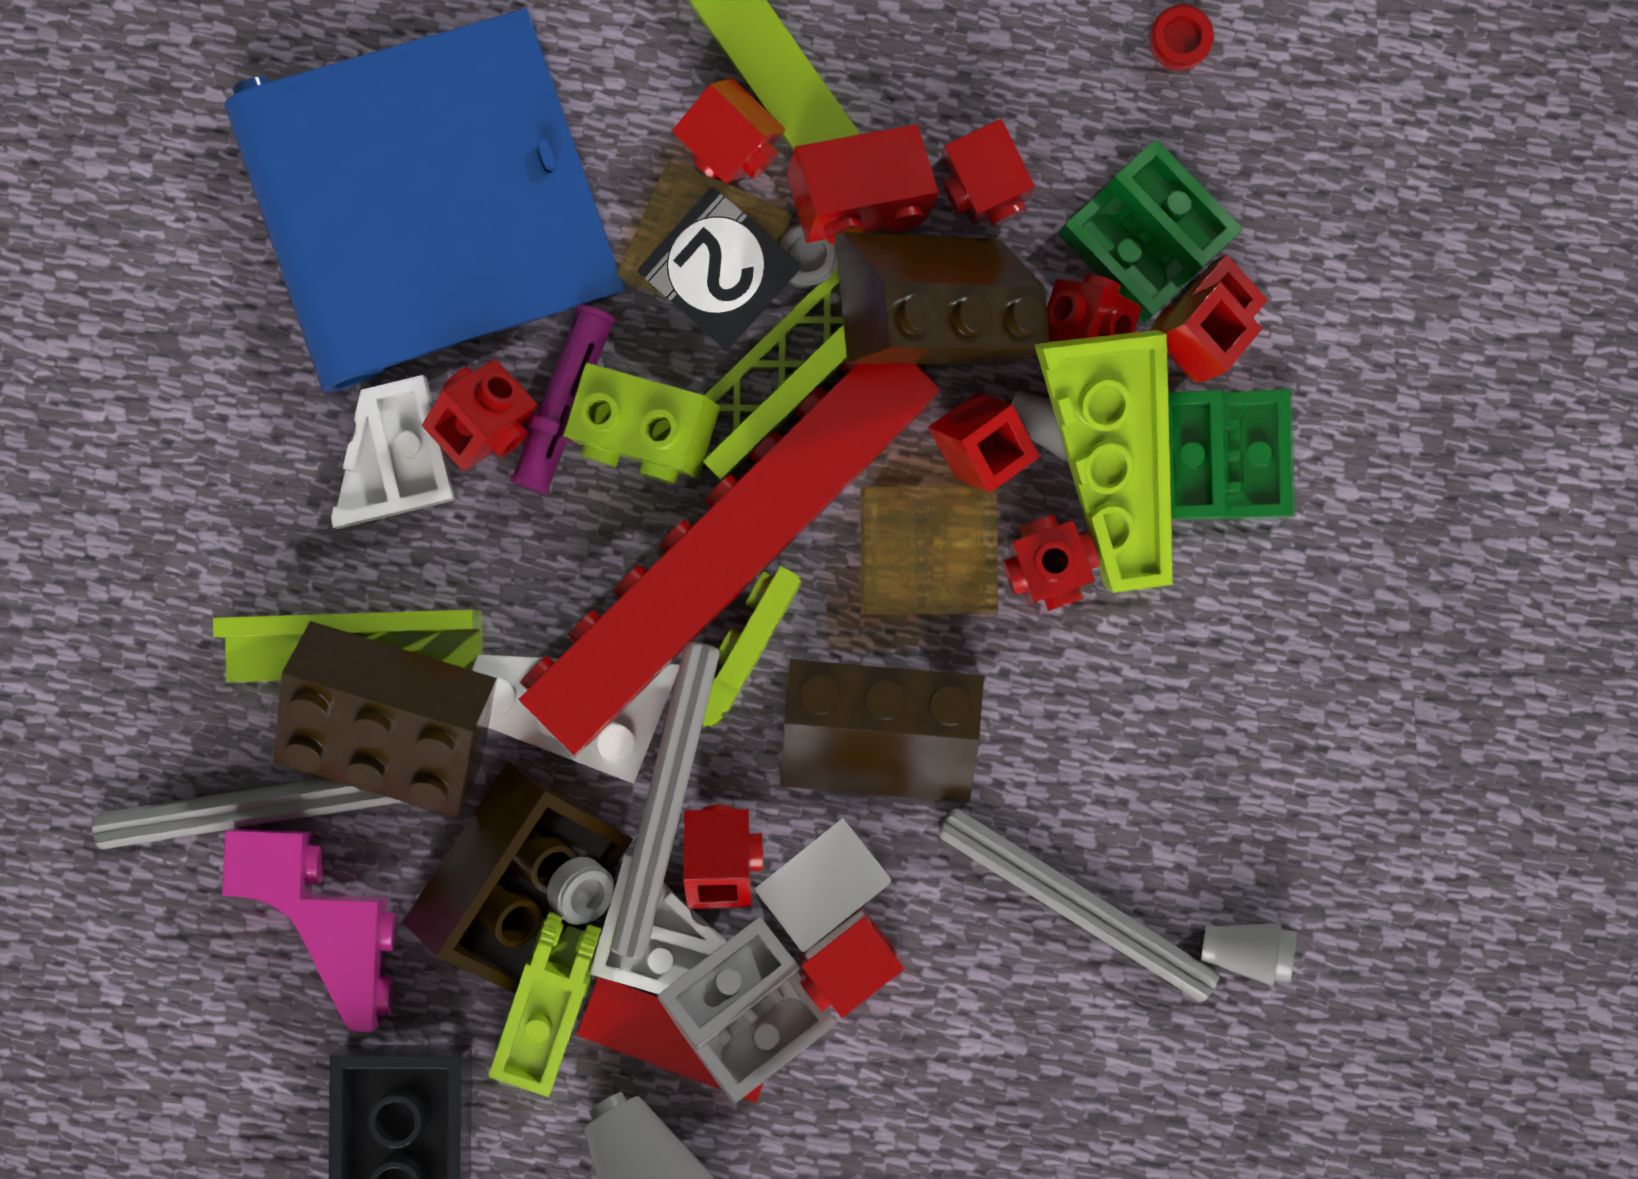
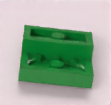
(1150, 229)
(1231, 454)

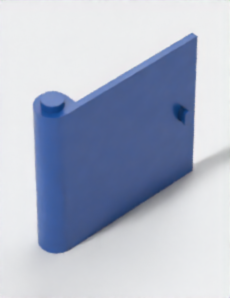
(419, 197)

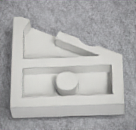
(392, 458)
(675, 945)

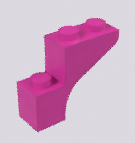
(340, 931)

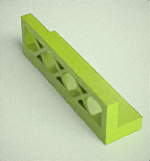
(790, 393)
(263, 645)

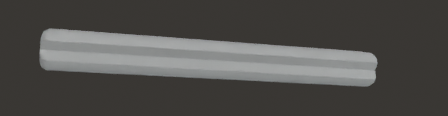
(665, 800)
(230, 811)
(1078, 905)

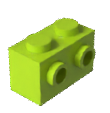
(642, 423)

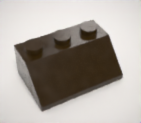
(937, 301)
(881, 730)
(495, 878)

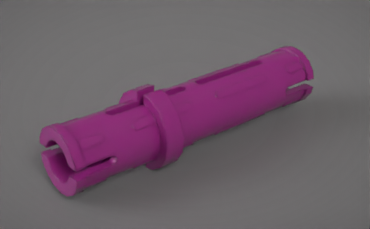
(546, 437)

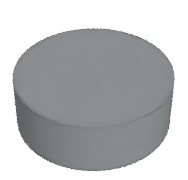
(816, 258)
(580, 890)

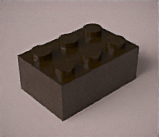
(383, 719)

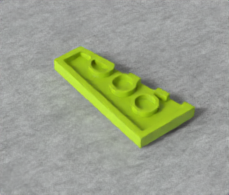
(1116, 439)

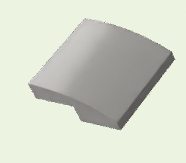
(745, 1010)

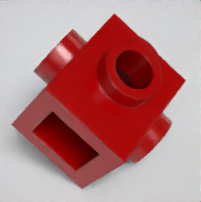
(1089, 309)
(479, 414)
(1030, 577)

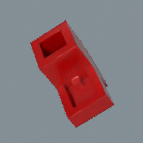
(1212, 321)

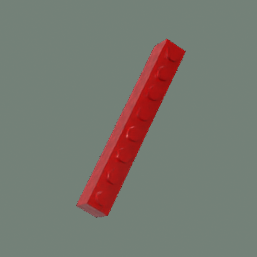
(724, 550)

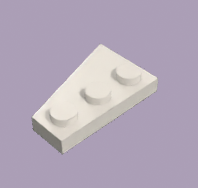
(614, 751)

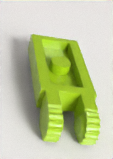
(743, 649)
(543, 1012)

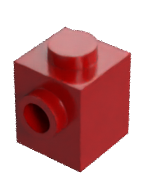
(729, 133)
(986, 175)
(984, 442)
(720, 857)

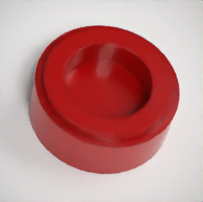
(1181, 37)

